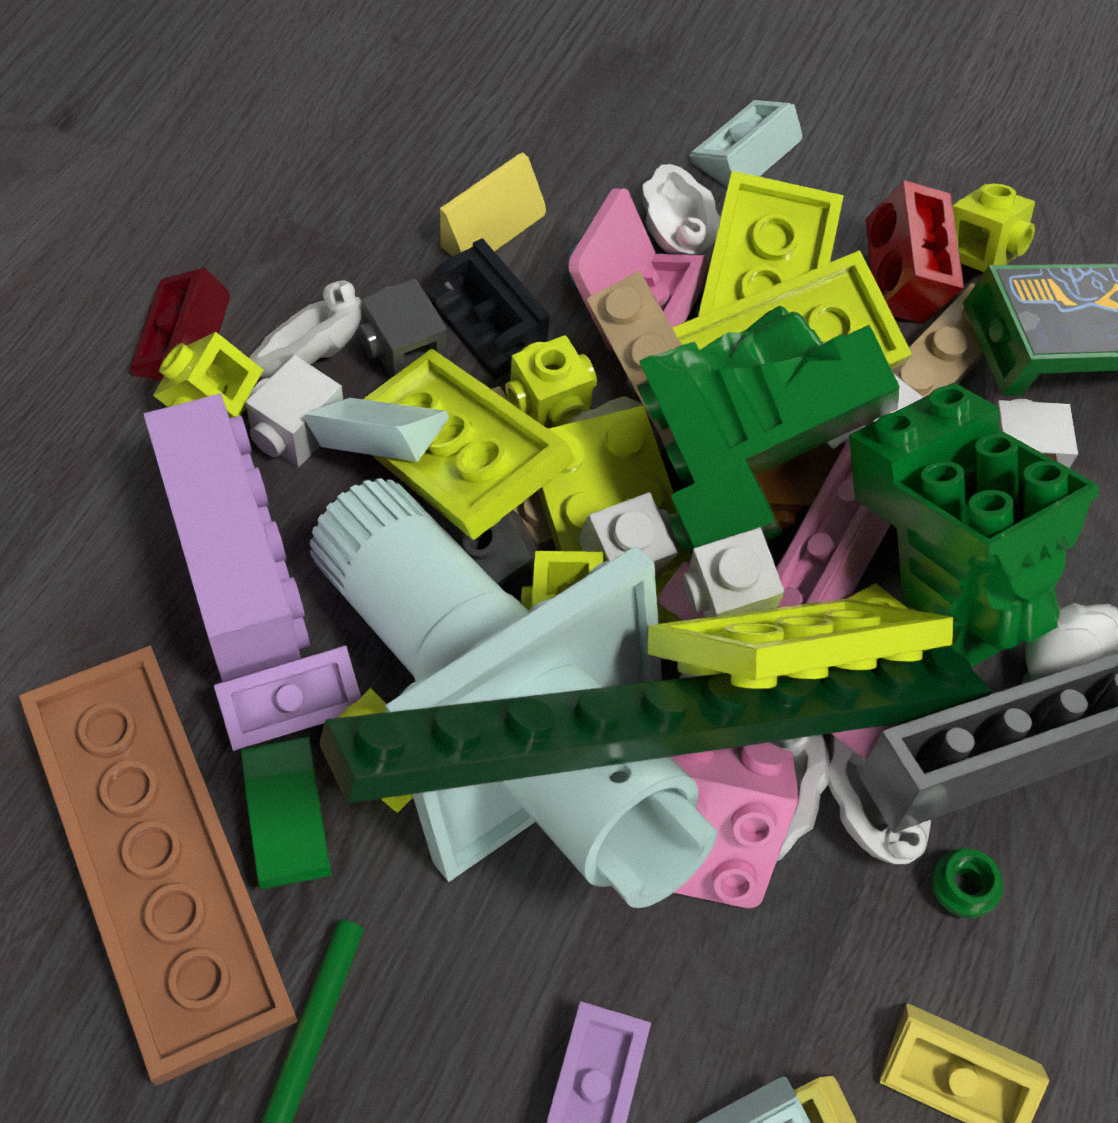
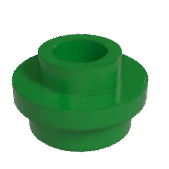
(980, 870)

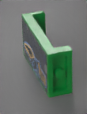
(1045, 320)

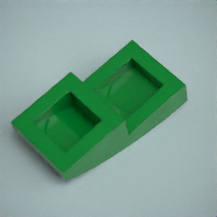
(285, 813)

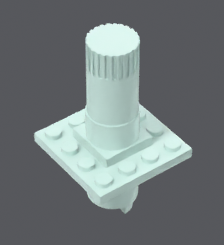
(476, 643)

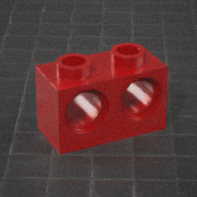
(914, 251)

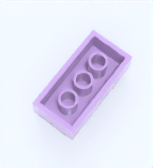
(228, 537)

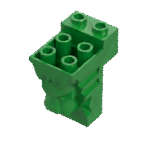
(753, 406)
(973, 517)

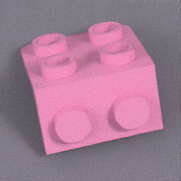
(620, 246)
(750, 802)

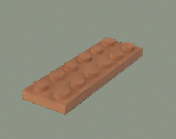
(156, 866)

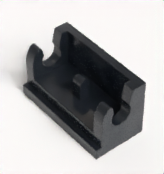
(488, 307)

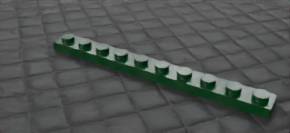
(628, 723)

